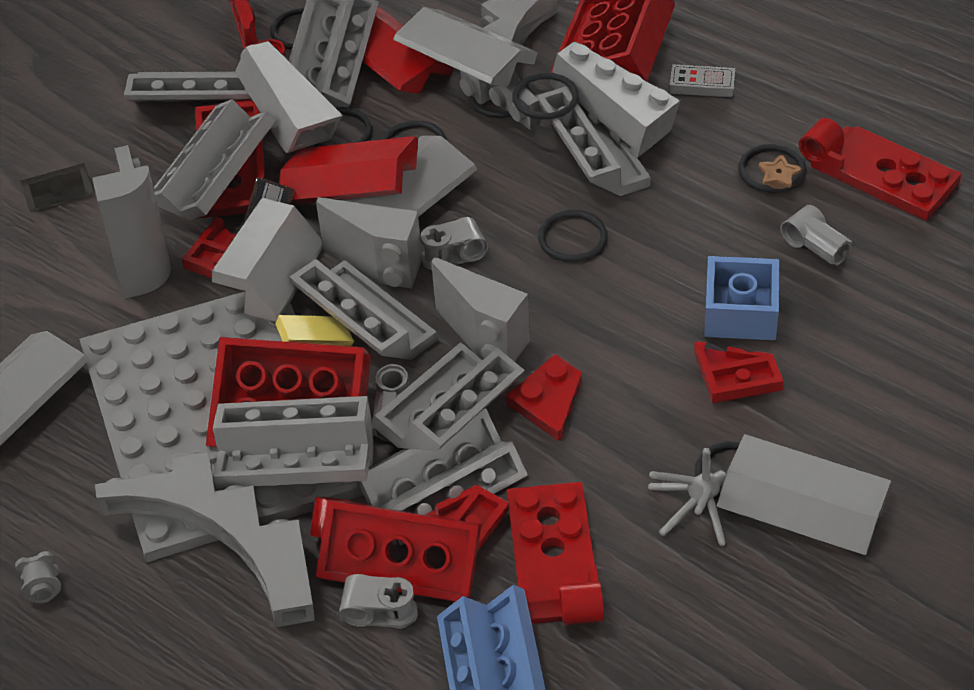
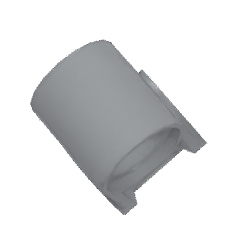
(453, 242)
(374, 599)

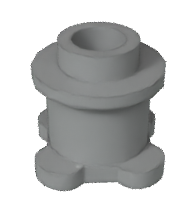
(39, 577)

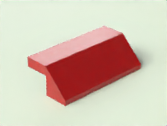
(396, 62)
(350, 169)

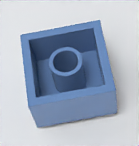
(742, 298)

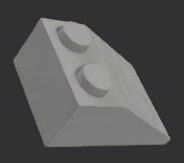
(372, 239)
(481, 310)

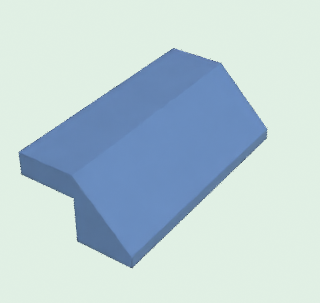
(490, 644)

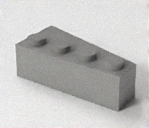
(617, 98)

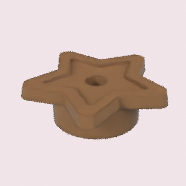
(778, 173)

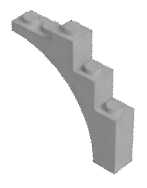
(515, 22)
(231, 515)

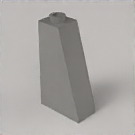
(278, 87)

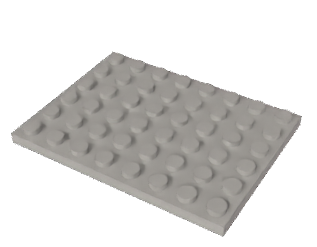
(156, 406)

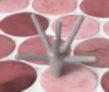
(701, 490)

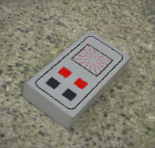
(702, 80)

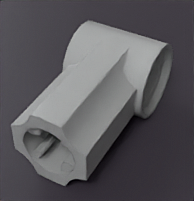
(810, 229)
(390, 382)

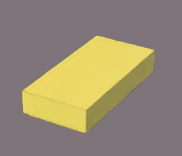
(313, 330)

